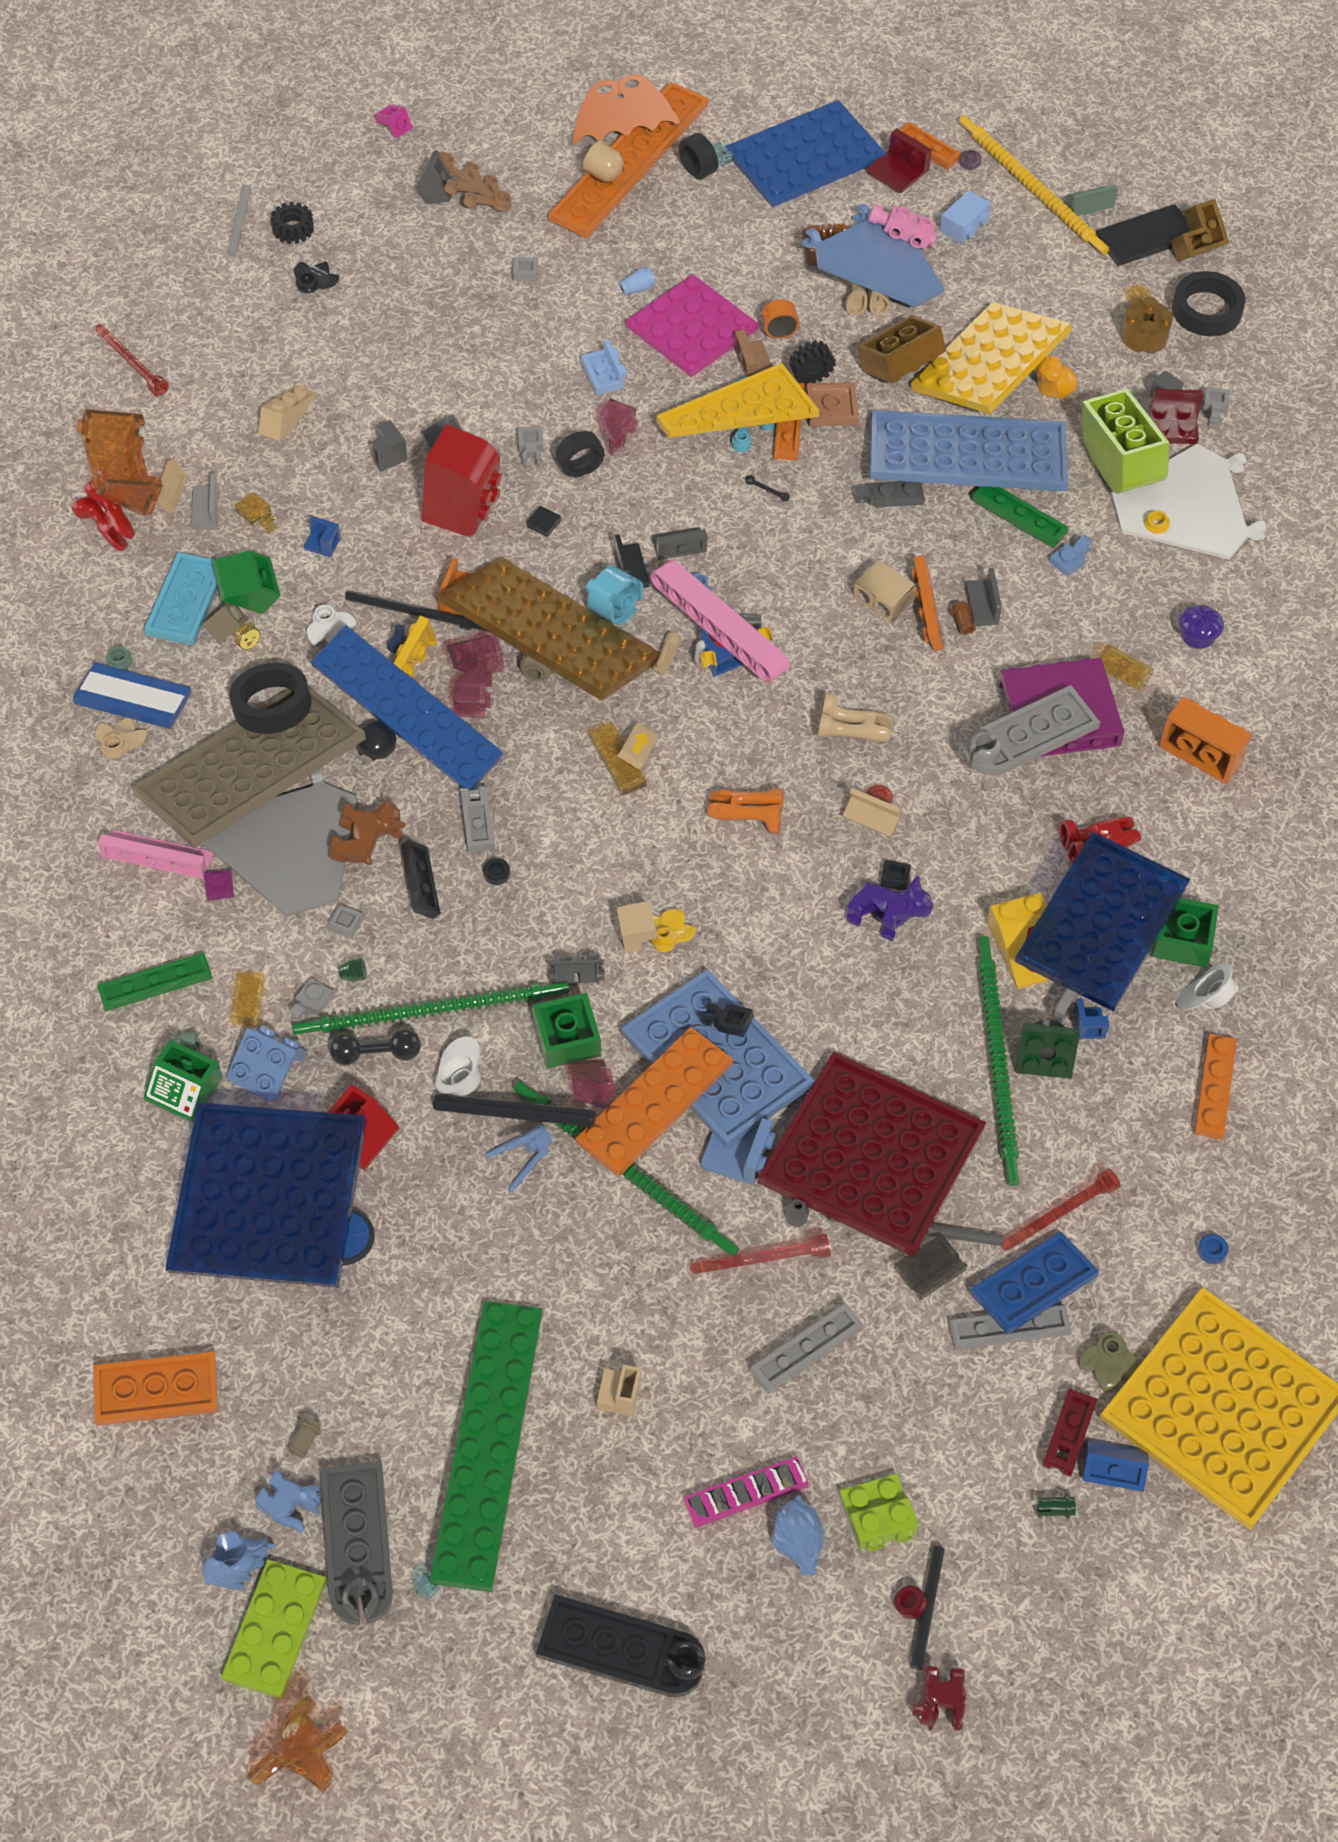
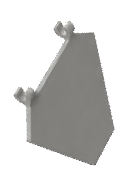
(287, 845)

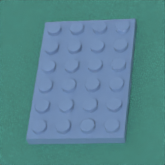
(762, 1071)

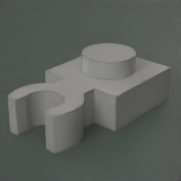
(531, 443)

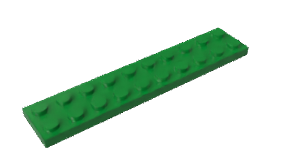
(487, 1448)

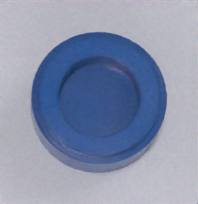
(1213, 1249)

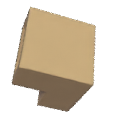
(636, 925)
(619, 1390)

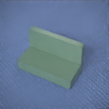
(1092, 200)

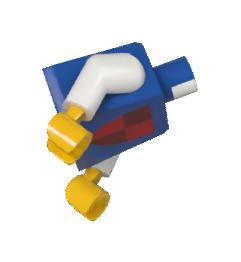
(717, 657)

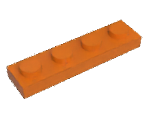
(925, 595)
(1215, 1086)

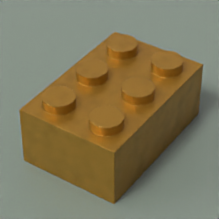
(901, 349)

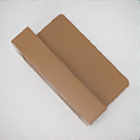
(751, 354)

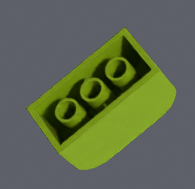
(1124, 441)

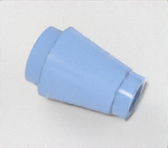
(638, 281)

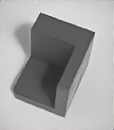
(432, 433)

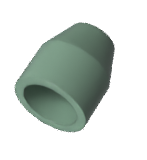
(189, 1040)

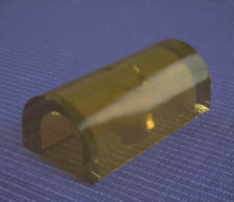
(1125, 667)

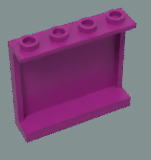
(1091, 683)

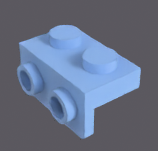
(604, 369)

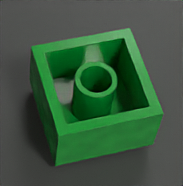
(1188, 934)
(567, 1030)

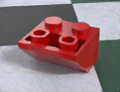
(379, 1126)

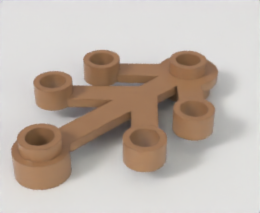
(473, 183)

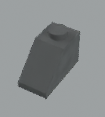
(433, 180)

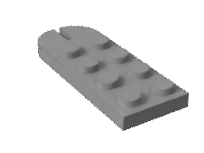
(1030, 732)

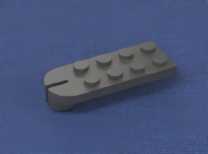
(357, 1541)

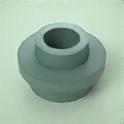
(119, 653)

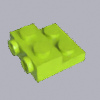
(879, 1513)

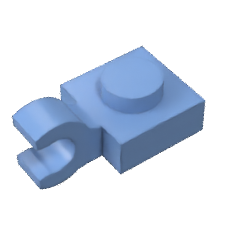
(1070, 559)

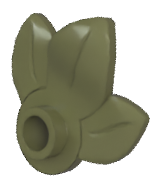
(1109, 1365)

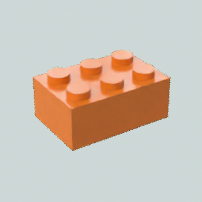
(1205, 740)

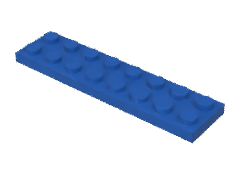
(407, 708)

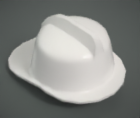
(1210, 990)
(458, 1068)

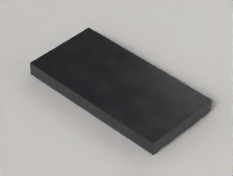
(1143, 234)

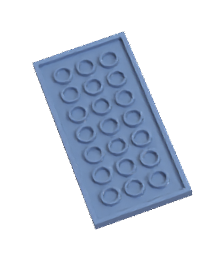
(968, 450)

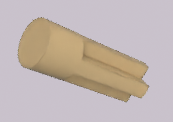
(667, 652)

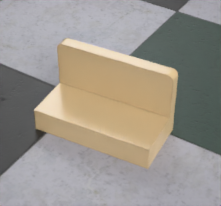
(872, 813)

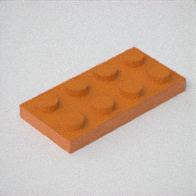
(155, 1388)

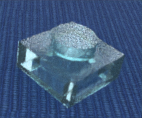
(723, 154)

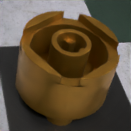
(1146, 326)

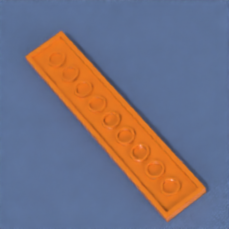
(593, 199)

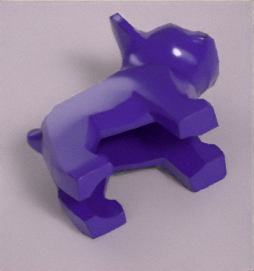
(890, 906)

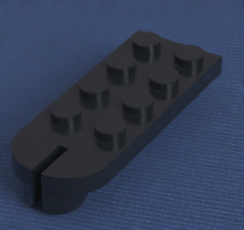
(621, 1648)

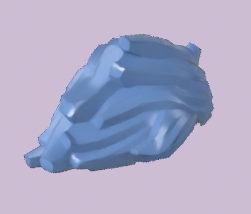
(799, 1534)
(235, 1560)

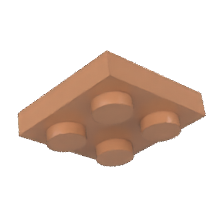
(835, 403)

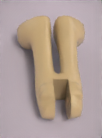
(858, 300)
(866, 724)

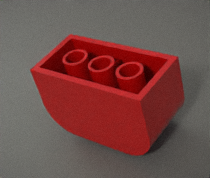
(460, 481)

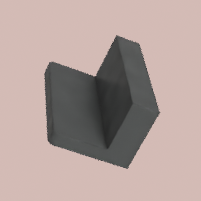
(680, 543)
(984, 600)

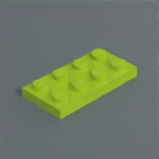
(274, 1629)

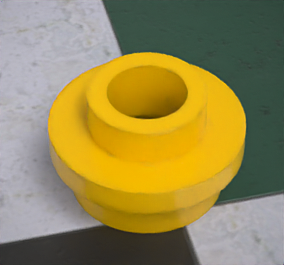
(1157, 516)

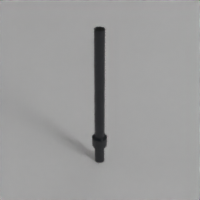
(462, 621)

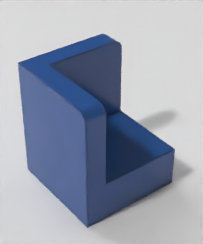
(323, 537)
(1090, 1021)

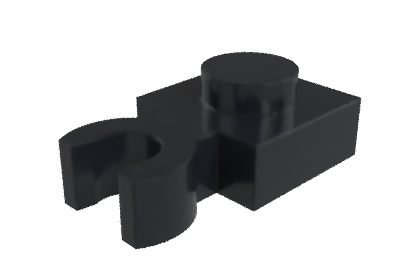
(730, 1020)

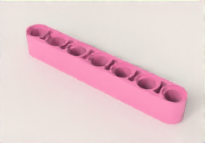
(720, 621)

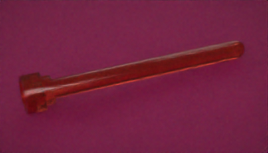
(156, 384)
(1104, 1183)
(817, 1247)

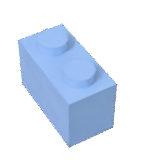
(965, 217)

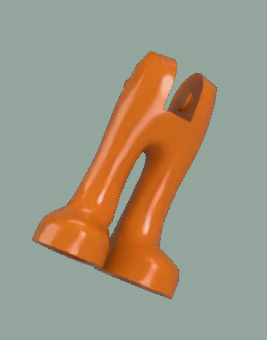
(731, 806)

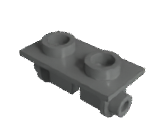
(587, 967)

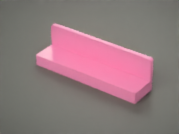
(155, 853)

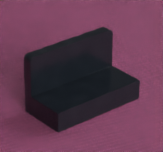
(631, 560)

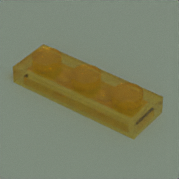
(608, 745)

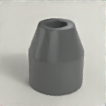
(798, 1216)

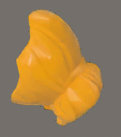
(1055, 378)

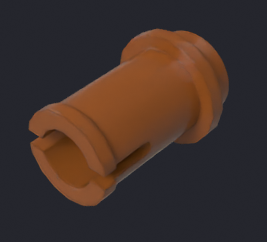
(961, 612)

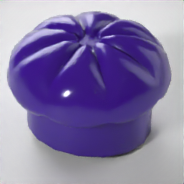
(1200, 626)

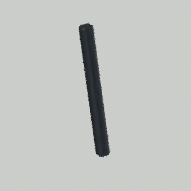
(514, 1110)

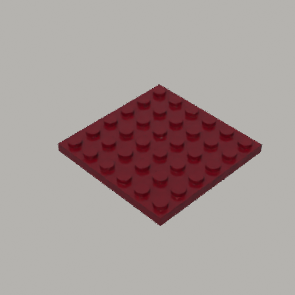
(872, 1153)

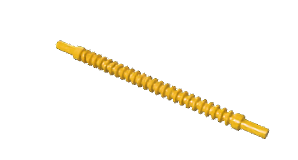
(1034, 185)

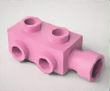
(908, 224)

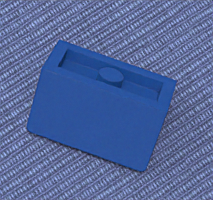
(1116, 1465)

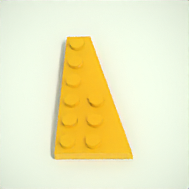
(753, 401)

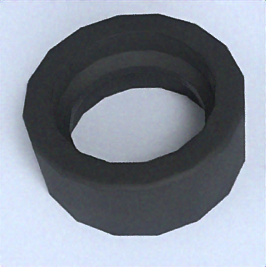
(698, 156)
(573, 444)

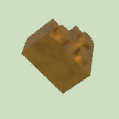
(1205, 233)

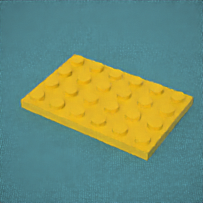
(991, 357)

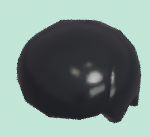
(379, 741)

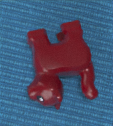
(941, 1694)

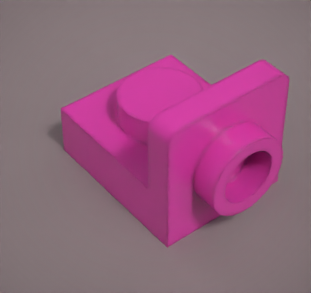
(396, 118)

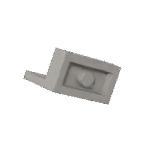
(205, 505)

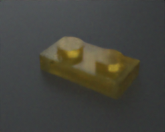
(248, 999)

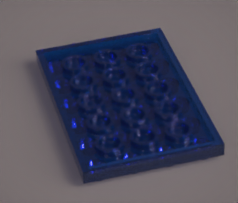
(1102, 921)

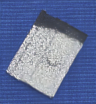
(931, 1267)

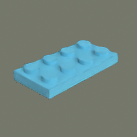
(183, 600)

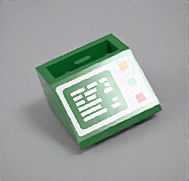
(182, 1080)

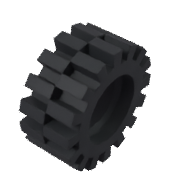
(292, 213)
(812, 362)

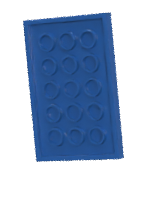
(805, 153)

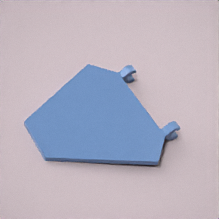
(876, 261)

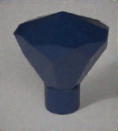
(397, 639)

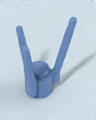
(533, 1140)

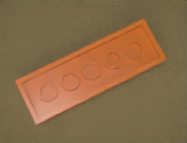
(654, 1101)

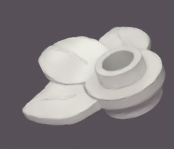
(327, 628)

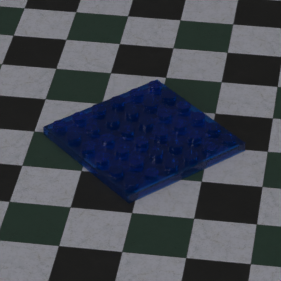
(267, 1195)

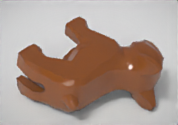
(366, 830)

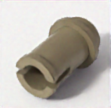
(303, 1439)

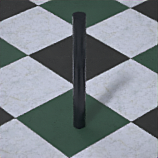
(925, 1619)

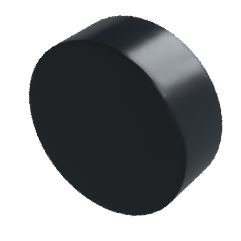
(496, 871)

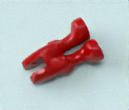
(111, 524)
(1114, 829)

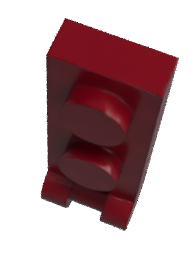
(1070, 1431)

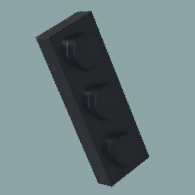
(420, 879)

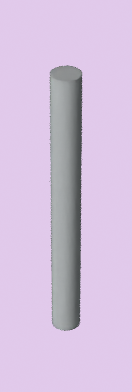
(239, 220)

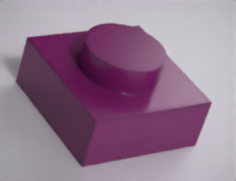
(219, 885)

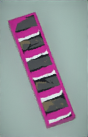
(746, 1492)

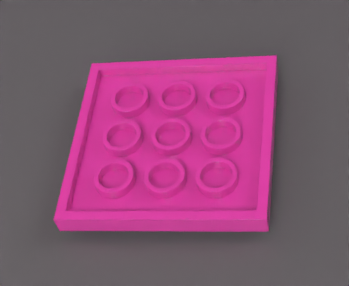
(691, 325)

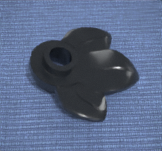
(314, 278)

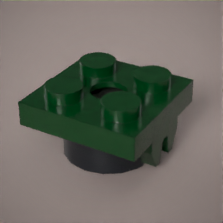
(1047, 1049)

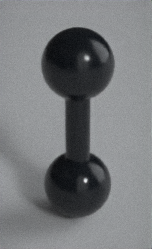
(346, 1048)

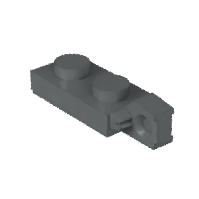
(890, 494)

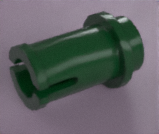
(1056, 1506)

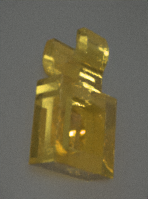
(256, 509)

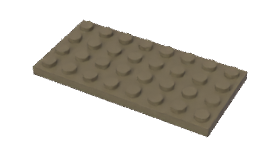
(244, 770)

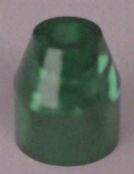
(353, 970)

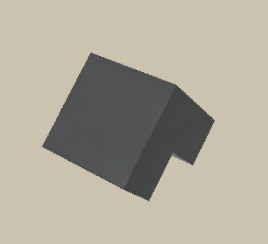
(389, 448)

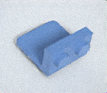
(264, 1061)
(744, 1157)

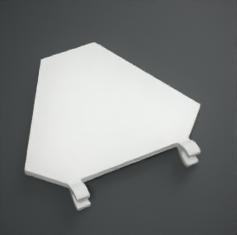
(1197, 501)

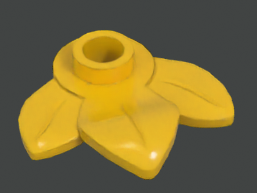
(671, 930)

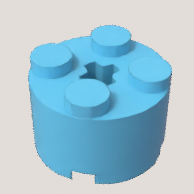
(614, 595)

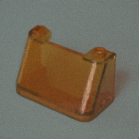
(117, 459)

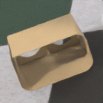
(888, 589)

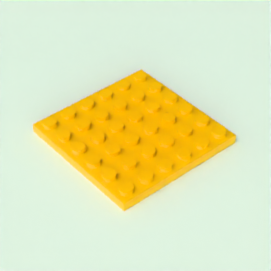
(1225, 1407)

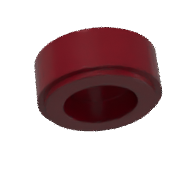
(910, 1602)

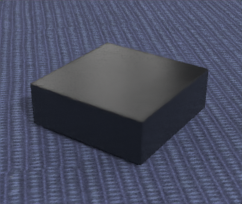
(544, 521)
(895, 875)

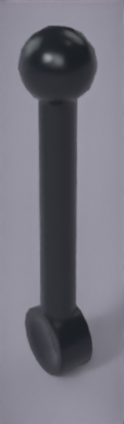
(750, 480)

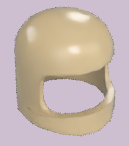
(603, 162)

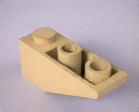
(284, 412)

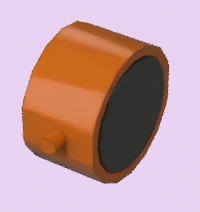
(780, 319)

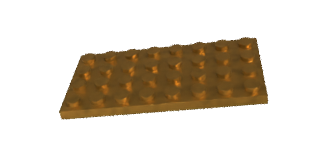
(550, 628)

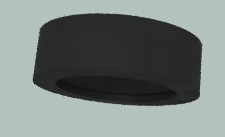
(1208, 324)
(275, 719)

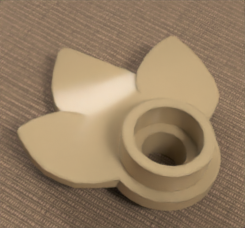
(120, 736)

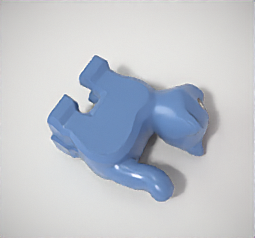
(286, 1499)

